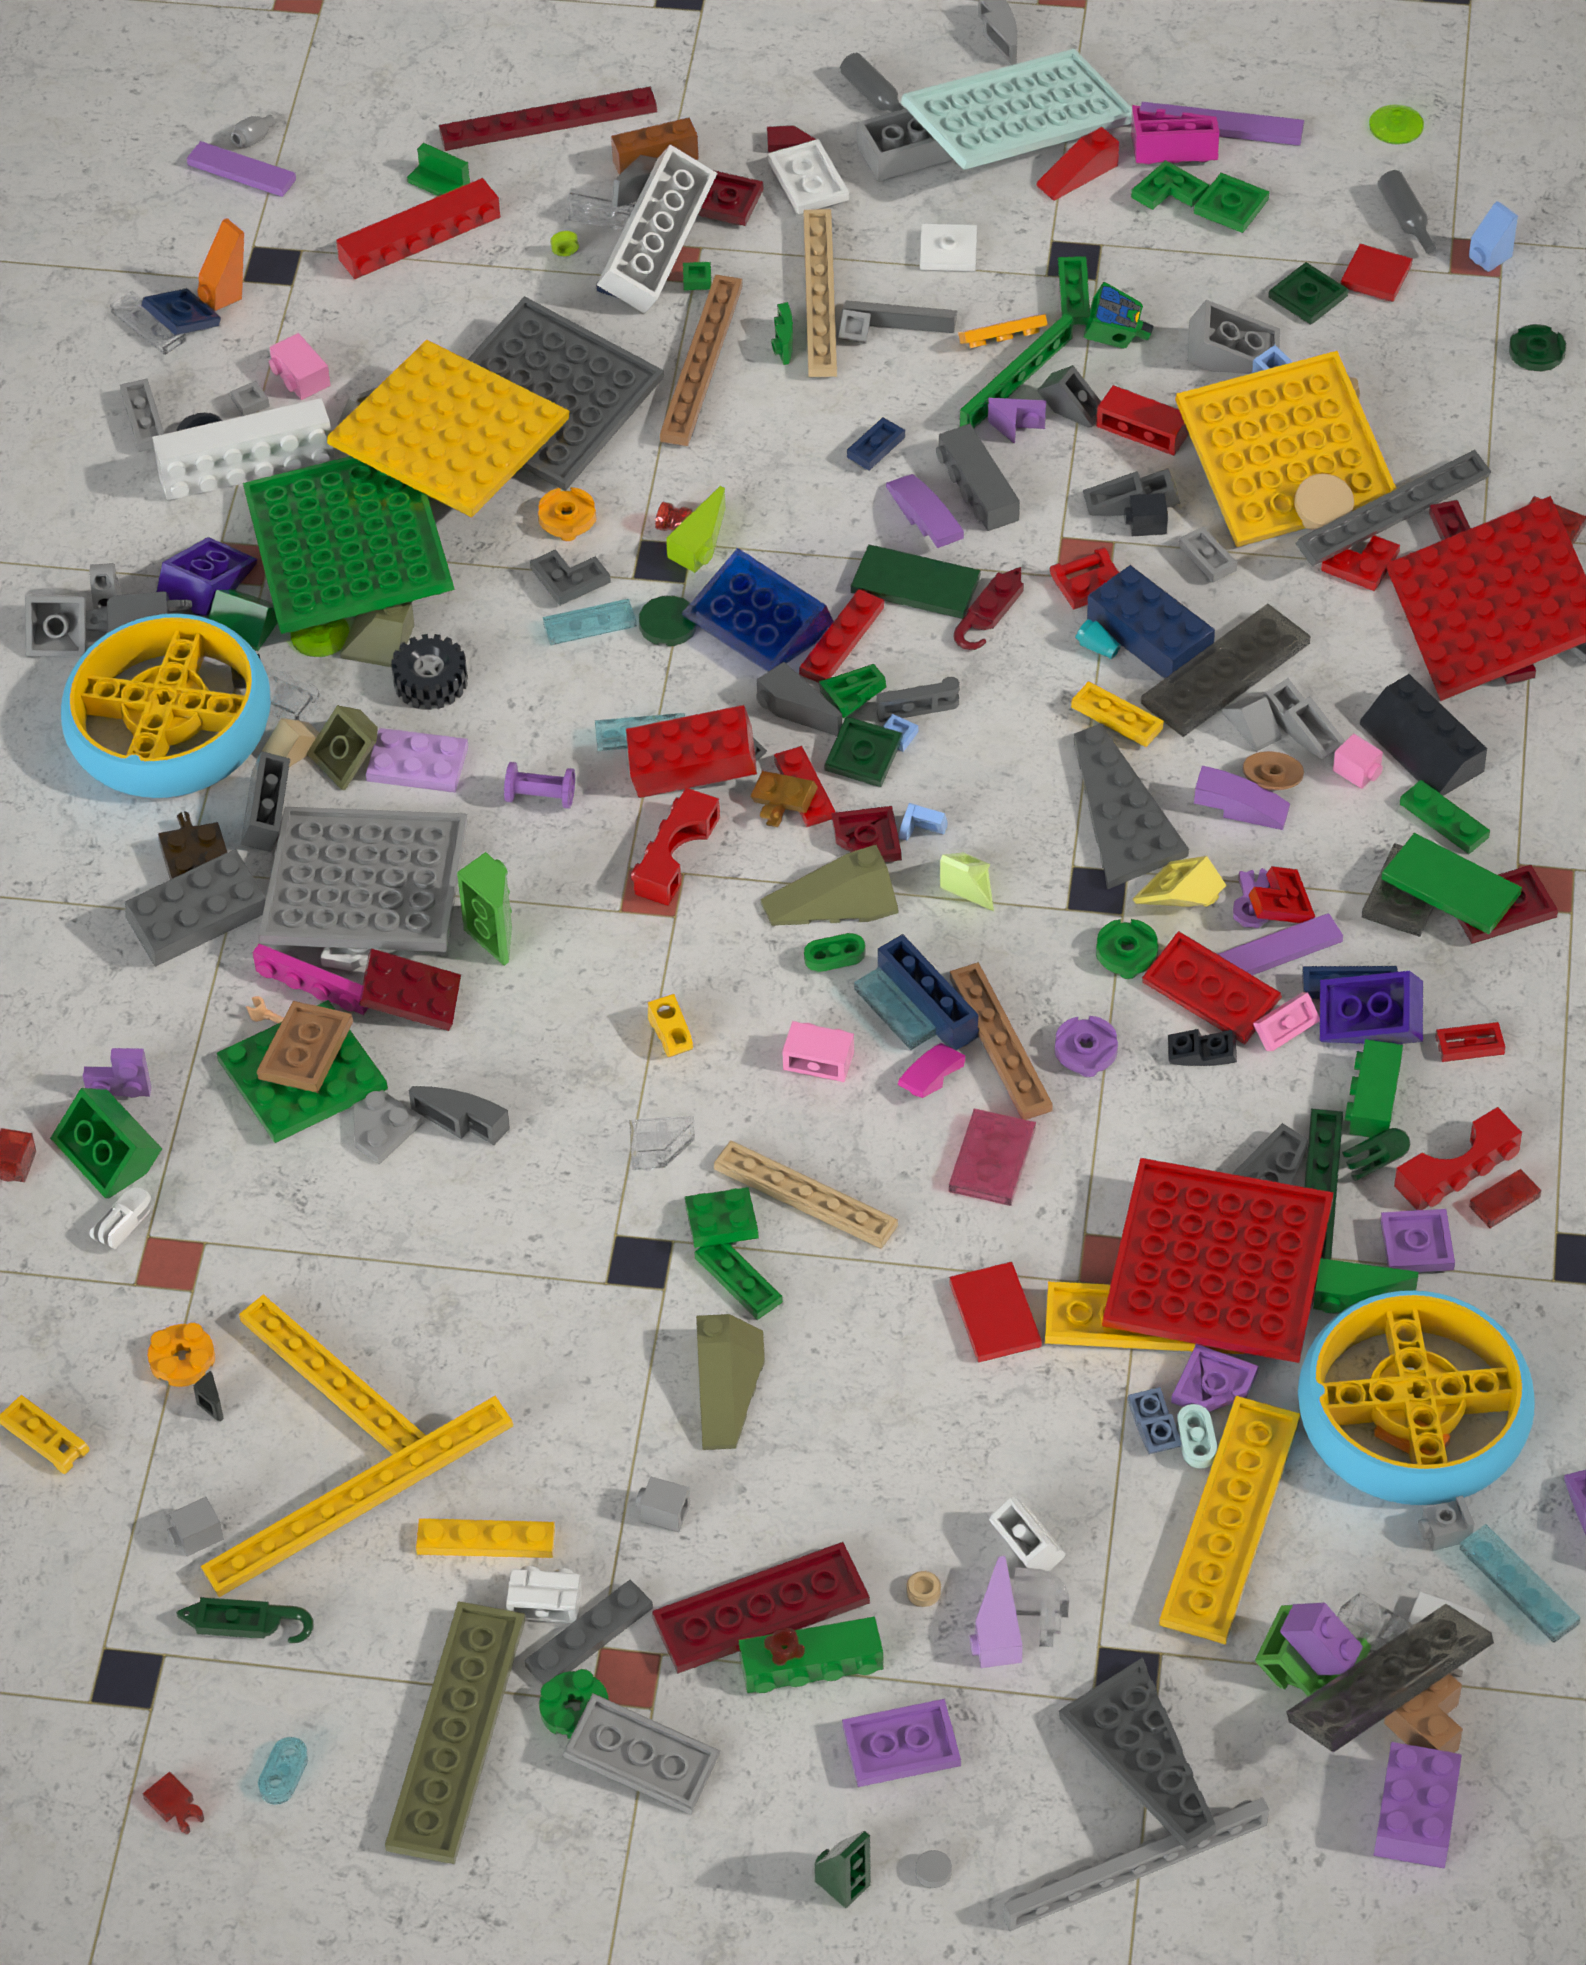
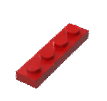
(841, 636)

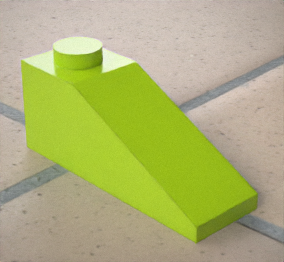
(696, 537)

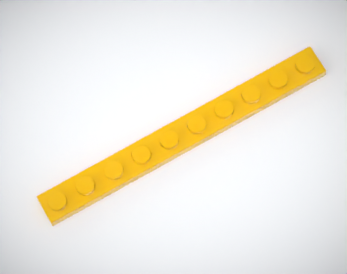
(356, 1496)

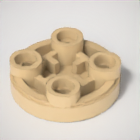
(1322, 500)

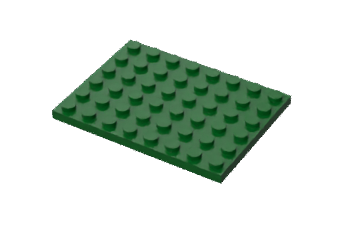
(344, 542)

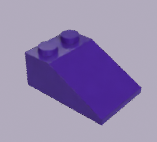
(203, 570)
(1372, 1008)

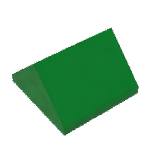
(245, 615)

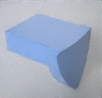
(923, 818)

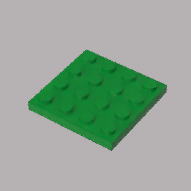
(289, 1109)

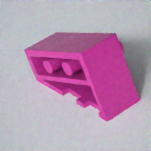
(1172, 137)

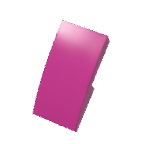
(929, 1070)

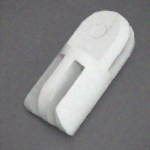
(122, 1218)

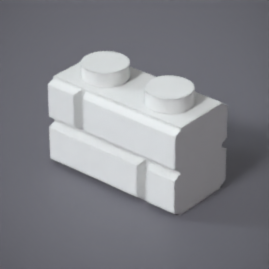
(1027, 1535)
(545, 1594)

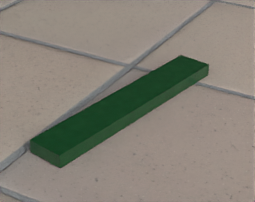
(1323, 1161)

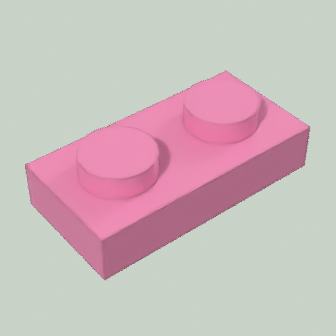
(1287, 1021)

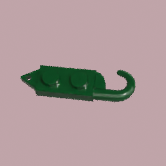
(243, 1618)

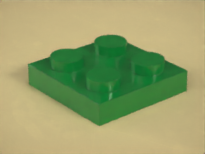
(1231, 202)
(721, 1217)

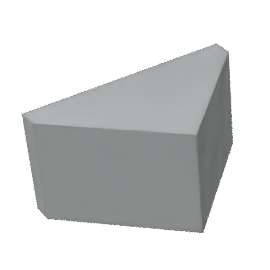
(1254, 721)

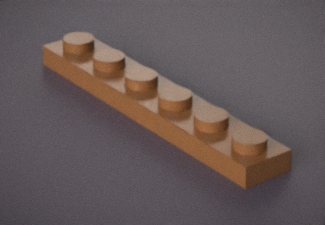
(1002, 1042)

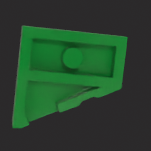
(853, 688)

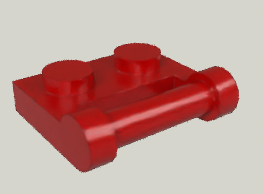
(1079, 587)

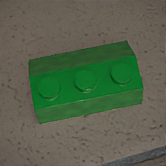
(105, 1141)

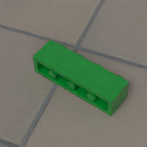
(829, 1655)

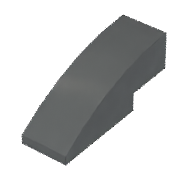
(1114, 495)
(460, 1112)

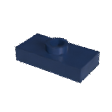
(876, 443)

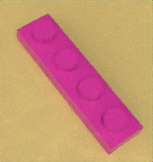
(308, 978)

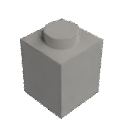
(663, 1504)
(195, 1527)

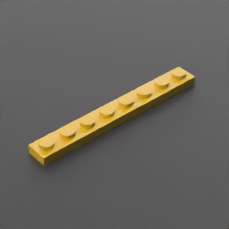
(329, 1375)

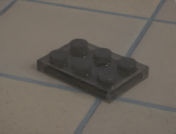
(1394, 906)

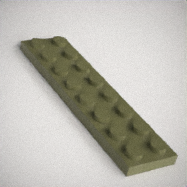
(455, 1733)

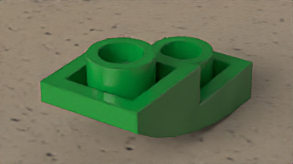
(783, 341)

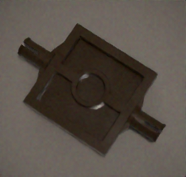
(190, 845)

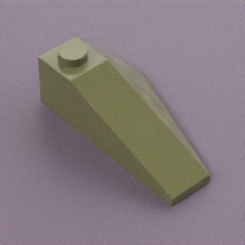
(843, 889)
(729, 1368)

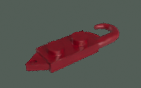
(990, 607)

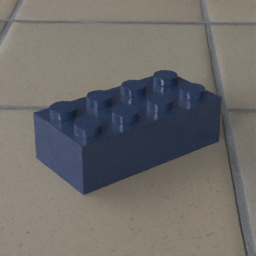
(1149, 621)

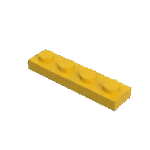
(485, 1538)

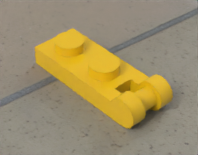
(43, 1433)

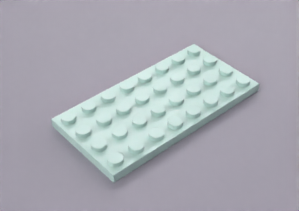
(1018, 108)

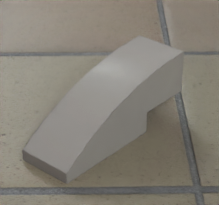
(999, 27)
(1303, 720)

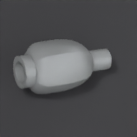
(251, 130)

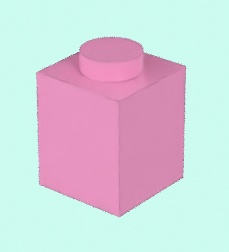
(1358, 761)

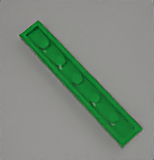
(1019, 370)

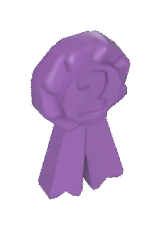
(1242, 909)

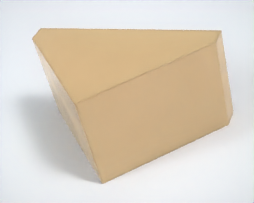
(291, 739)

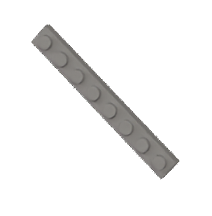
(1127, 1867)

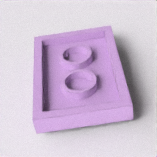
(417, 760)

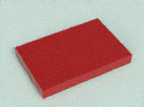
(995, 1312)

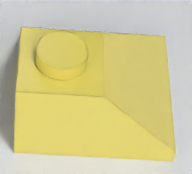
(1183, 884)

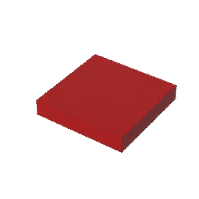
(1376, 272)

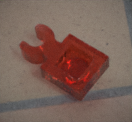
(173, 1799)

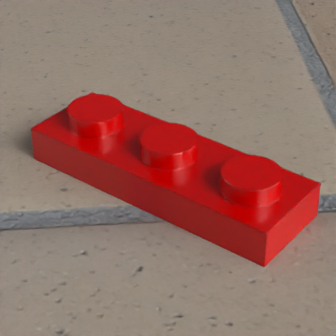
(797, 764)

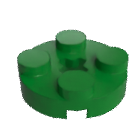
(1127, 962)
(560, 1690)

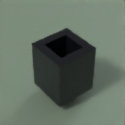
(1147, 514)

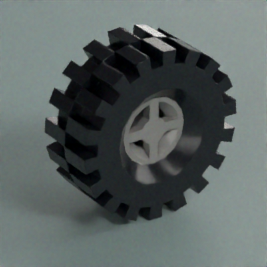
(429, 671)

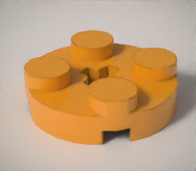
(569, 525)
(177, 1338)

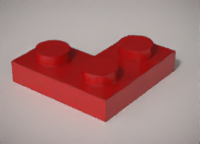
(1364, 568)
(1285, 898)

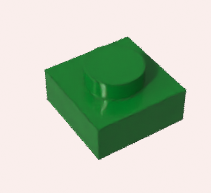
(697, 275)

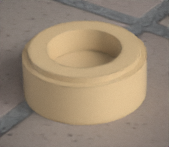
(923, 1589)

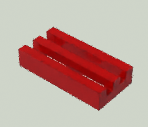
(1471, 1046)

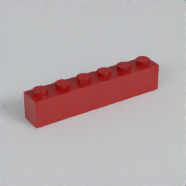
(418, 228)

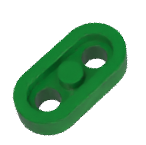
(834, 952)

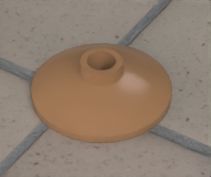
(1273, 770)

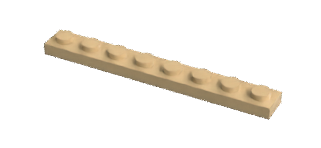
(820, 293)

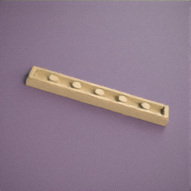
(806, 1194)

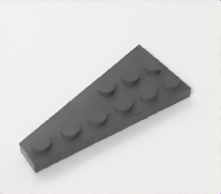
(1137, 1743)

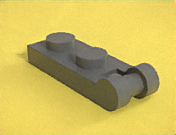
(919, 700)

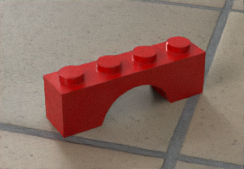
(690, 819)
(1429, 1179)

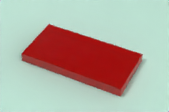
(1211, 987)

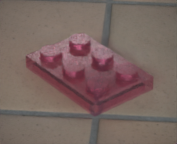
(992, 1157)

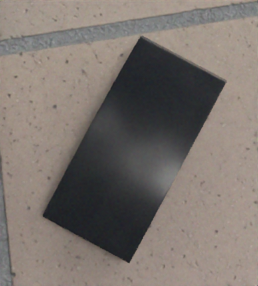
(1193, 1049)

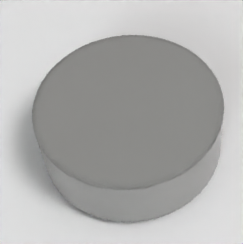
(933, 1869)

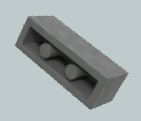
(265, 801)

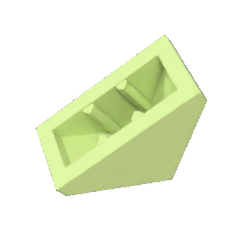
(966, 878)

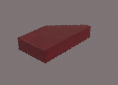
(786, 136)

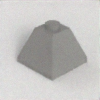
(55, 625)

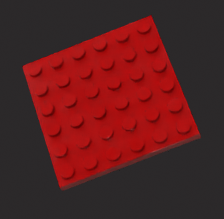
(1493, 597)
(1218, 1260)

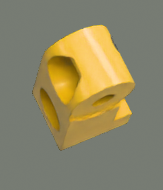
(670, 1025)

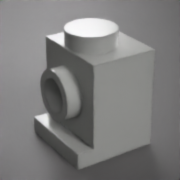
(1446, 1524)

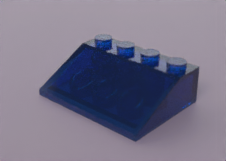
(758, 612)

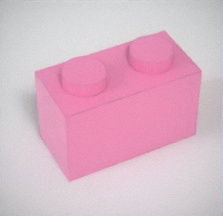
(299, 366)
(818, 1051)

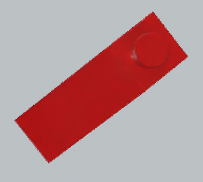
(1083, 162)

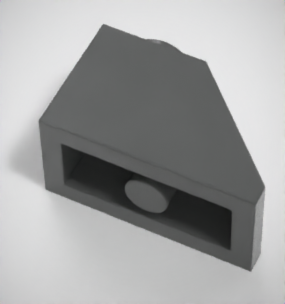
(1070, 396)

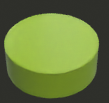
(564, 243)

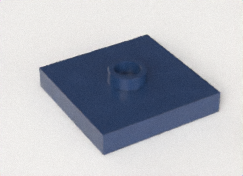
(181, 311)

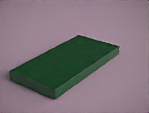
(916, 581)

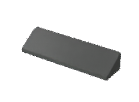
(906, 316)

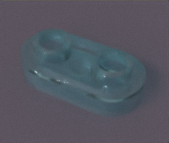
(285, 1768)

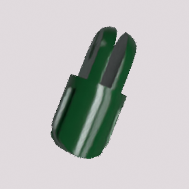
(1377, 1152)

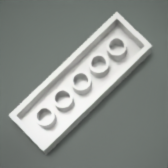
(657, 229)
(243, 449)

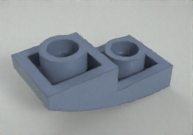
(1154, 1421)

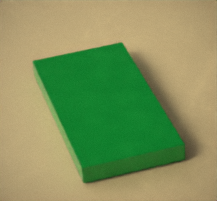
(1451, 883)

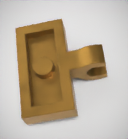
(782, 793)

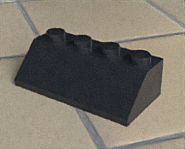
(1424, 736)

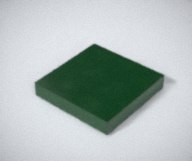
(1308, 293)
(863, 751)

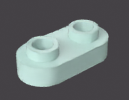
(1198, 1438)

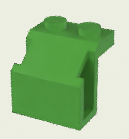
(1286, 1665)

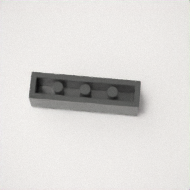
(978, 477)

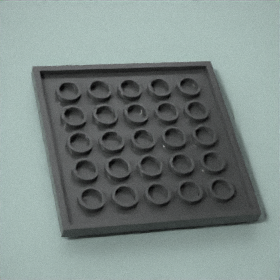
(574, 370)

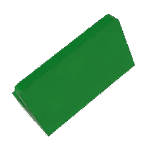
(438, 171)

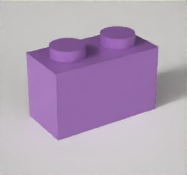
(1321, 1638)

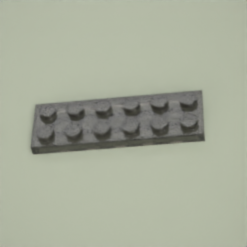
(1225, 670)
(1389, 1677)

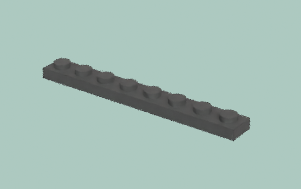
(1393, 508)

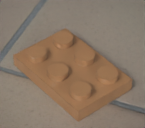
(305, 1046)

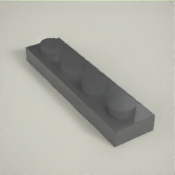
(589, 1632)

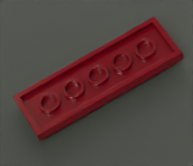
(759, 1605)

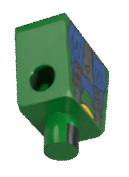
(1115, 318)

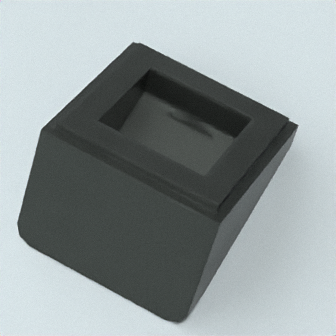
(207, 1396)

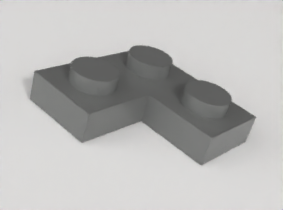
(568, 582)

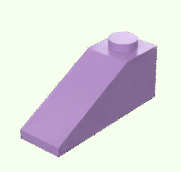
(996, 1627)

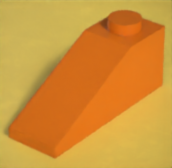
(222, 270)

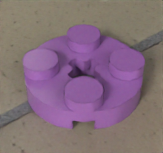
(1086, 1060)

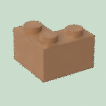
(1425, 1718)

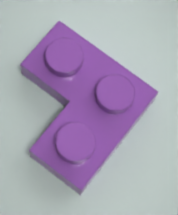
(125, 1078)

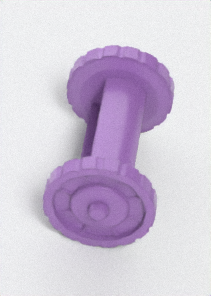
(539, 785)

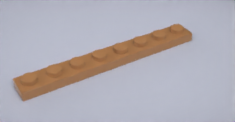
(701, 360)

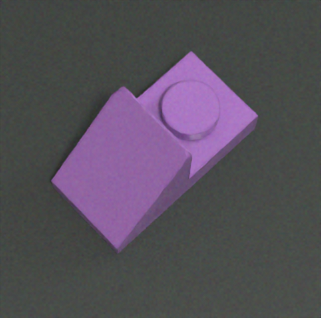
(1016, 413)

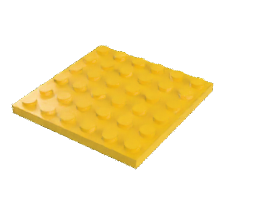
(448, 428)
(1272, 433)

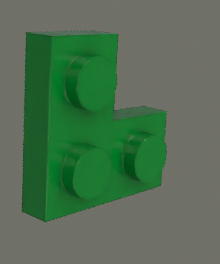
(1167, 181)

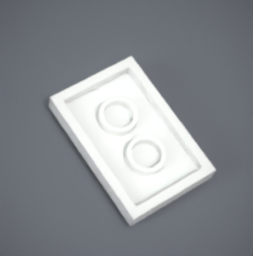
(808, 176)

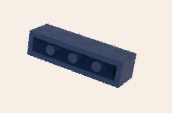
(929, 991)

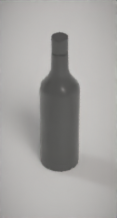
(870, 82)
(1406, 207)

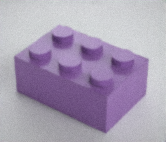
(1417, 1805)

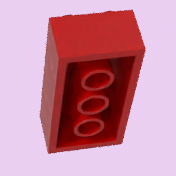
(691, 751)

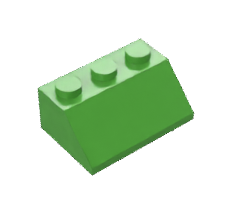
(487, 905)

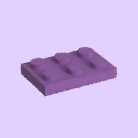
(901, 1742)

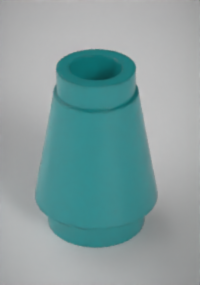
(1097, 639)

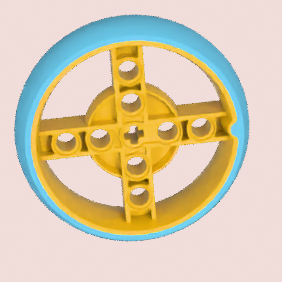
(165, 705)
(1416, 1396)

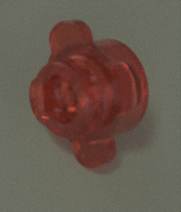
(780, 1638)

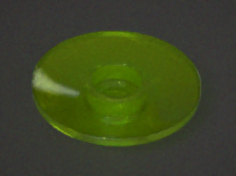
(1396, 124)
(321, 639)

